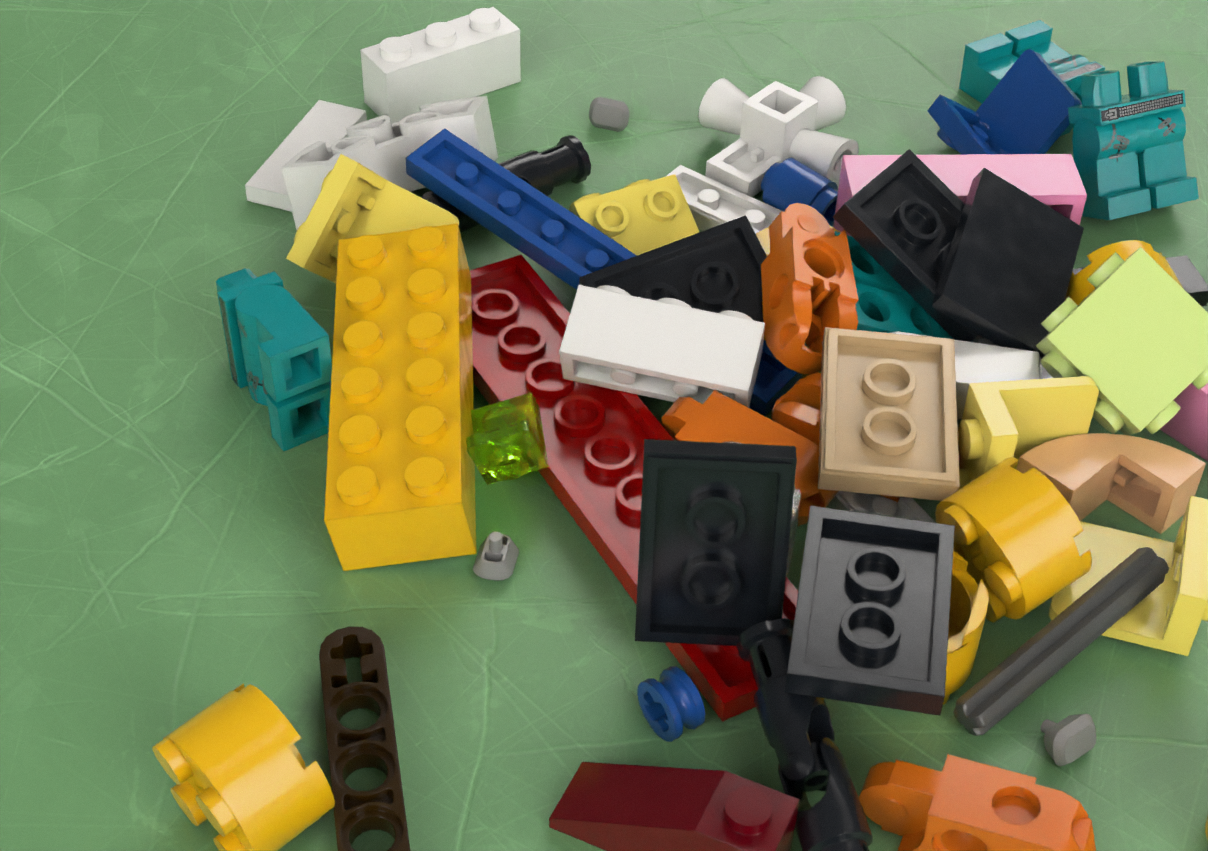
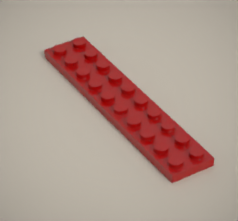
(591, 447)

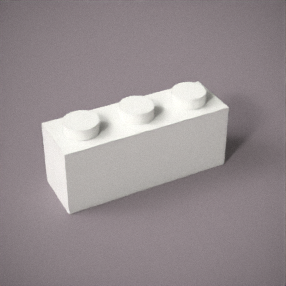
(441, 63)
(660, 347)

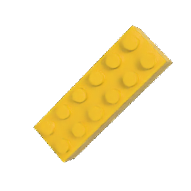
(401, 400)

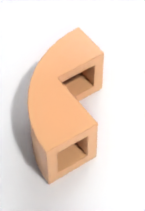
(1129, 471)

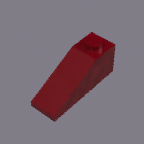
(673, 810)

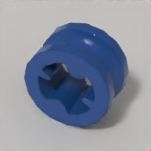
(671, 703)

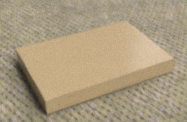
(888, 415)

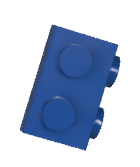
(1017, 117)

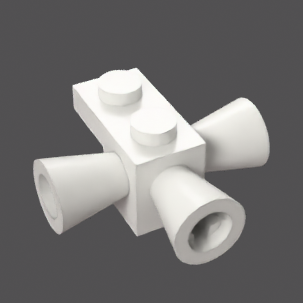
(775, 127)

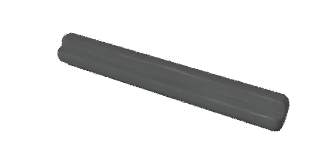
(1060, 641)

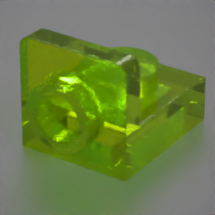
(507, 439)

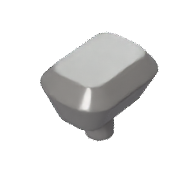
(609, 114)
(496, 557)
(1069, 738)

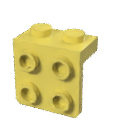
(354, 205)
(640, 214)
(1018, 415)
(1172, 611)

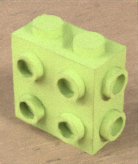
(1135, 340)

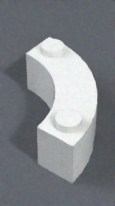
(385, 146)

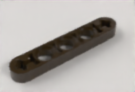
(356, 749)

